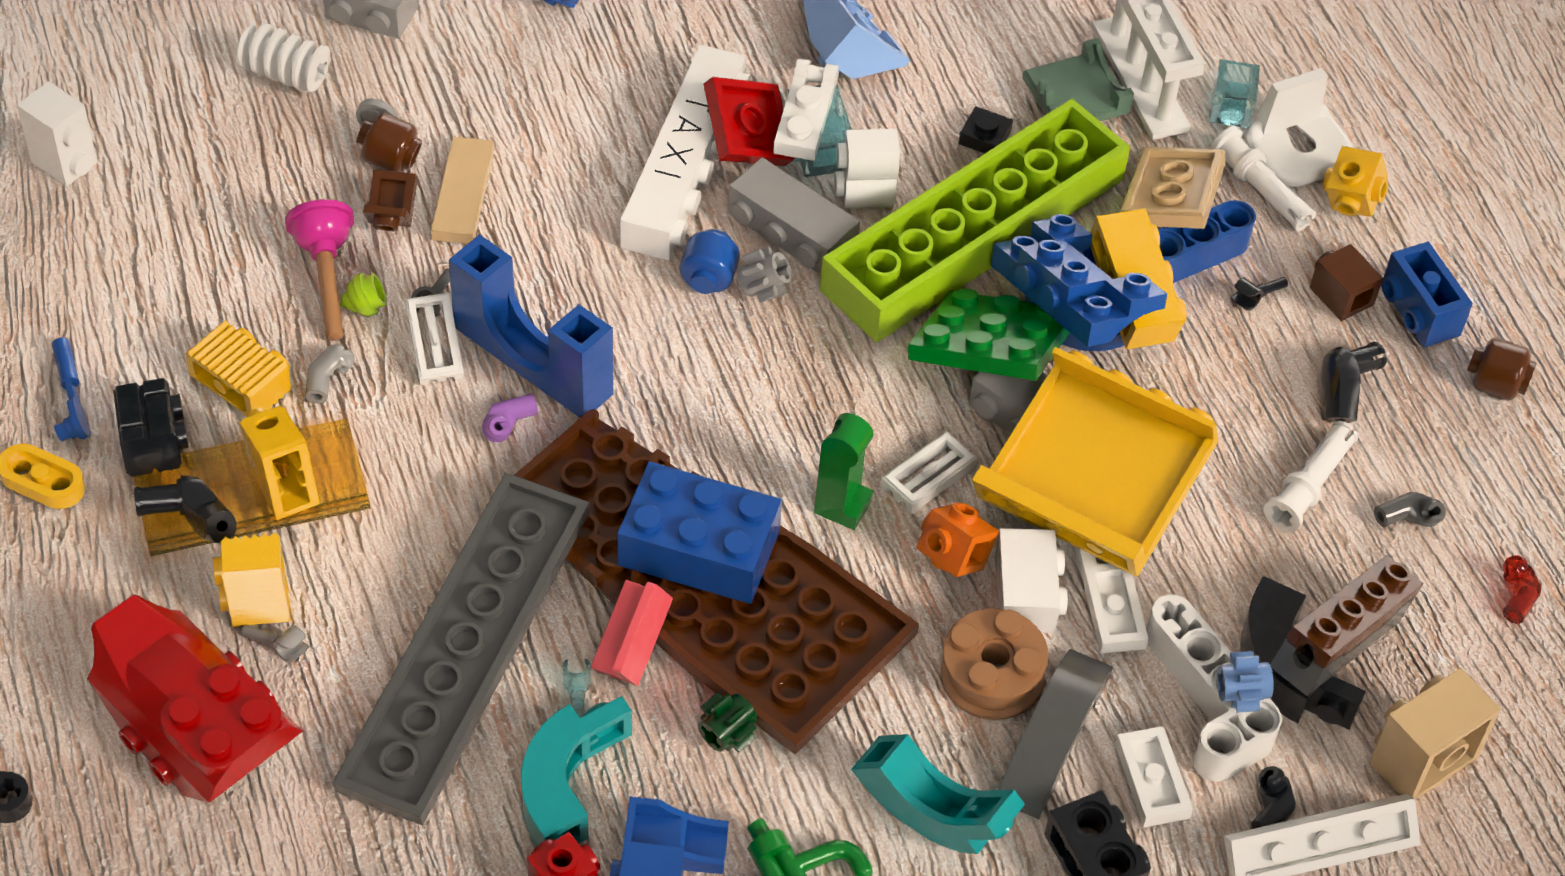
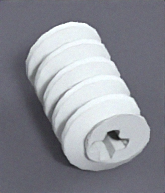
(283, 57)

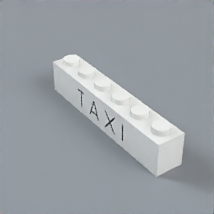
(678, 161)

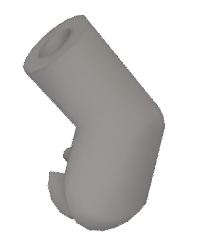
(322, 368)

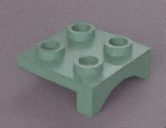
(1082, 78)

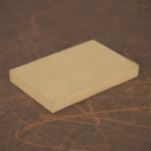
(1175, 185)

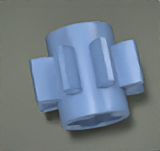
(1245, 681)

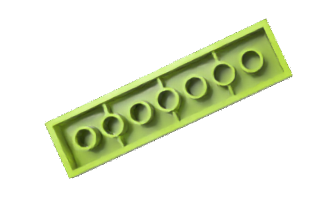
(951, 229)

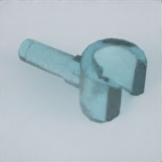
(577, 685)

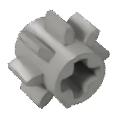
(764, 274)

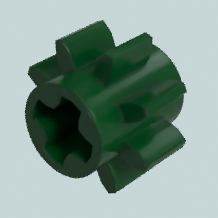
(727, 722)

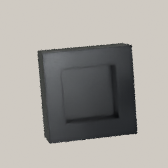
(985, 130)

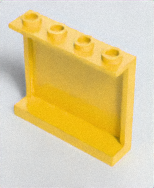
(1099, 461)

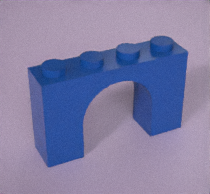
(567, 365)

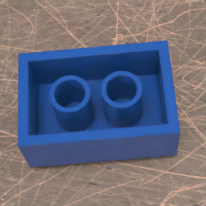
(699, 532)

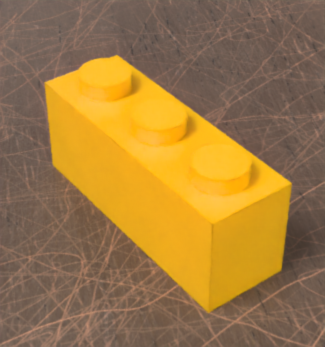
(1131, 244)

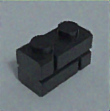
(149, 426)

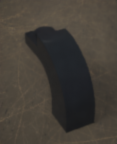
(1266, 626)

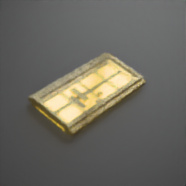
(229, 476)

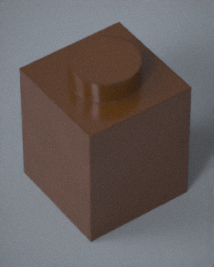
(1345, 282)

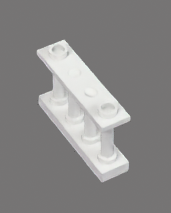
(1151, 57)

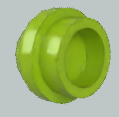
(364, 295)

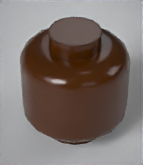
(389, 143)
(1502, 369)

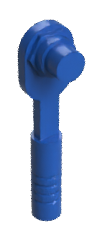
(76, 423)

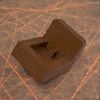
(391, 200)

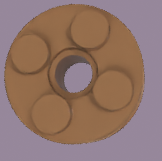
(979, 685)

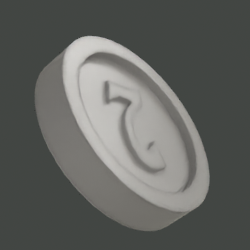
(371, 108)

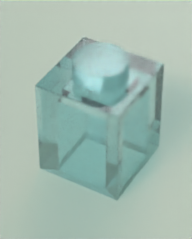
(1234, 93)

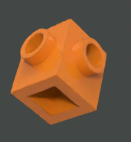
(957, 539)

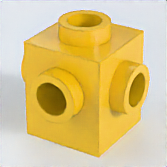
(1356, 182)

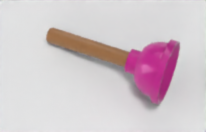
(321, 230)

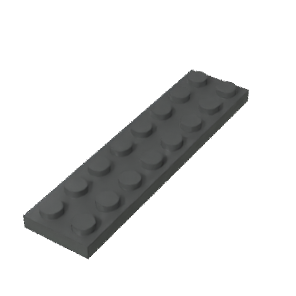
(461, 649)

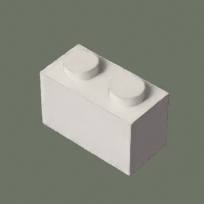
(57, 133)
(1029, 575)

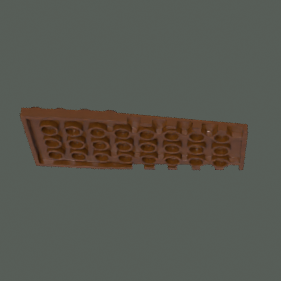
(790, 652)

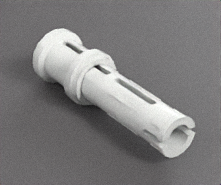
(1251, 166)
(1303, 487)

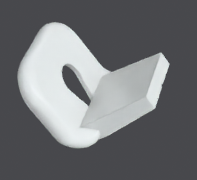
(1298, 104)

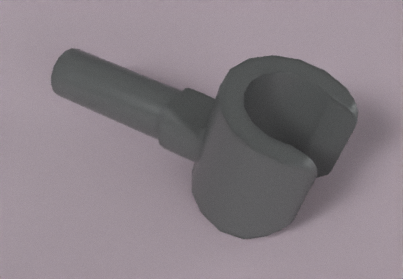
(437, 288)

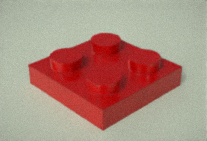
(745, 119)

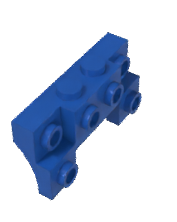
(1070, 285)
(669, 841)

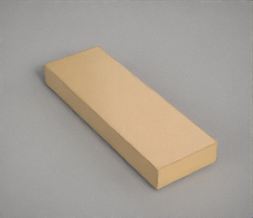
(462, 190)

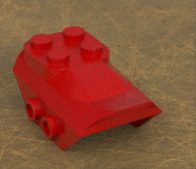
(183, 699)

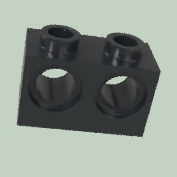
(1089, 853)

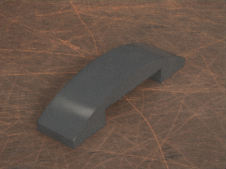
(1054, 729)

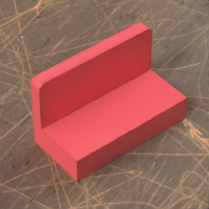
(632, 632)

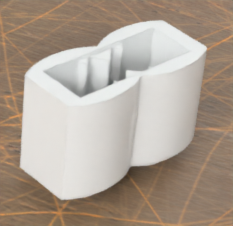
(868, 168)

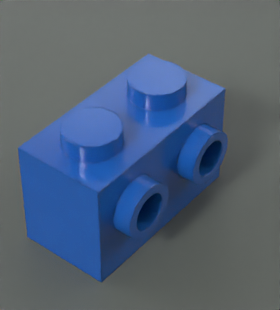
(1426, 294)

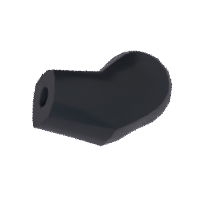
(1342, 379)
(195, 501)

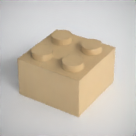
(1433, 734)

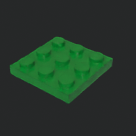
(988, 335)

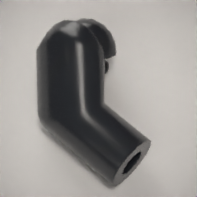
(1276, 797)

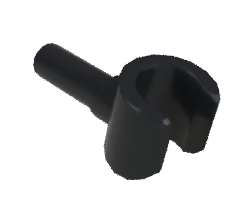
(1250, 295)

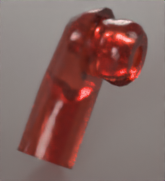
(1522, 586)

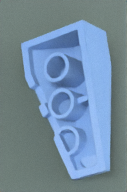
(849, 38)

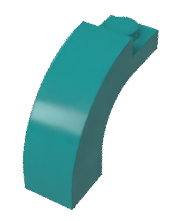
(554, 755)
(930, 801)

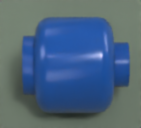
(709, 261)

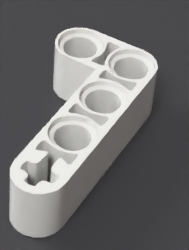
(1176, 636)

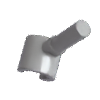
(287, 646)

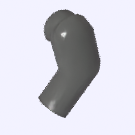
(1412, 508)

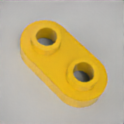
(45, 476)

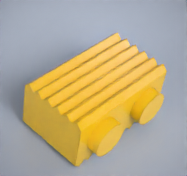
(239, 368)
(252, 580)

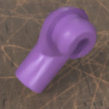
(504, 415)

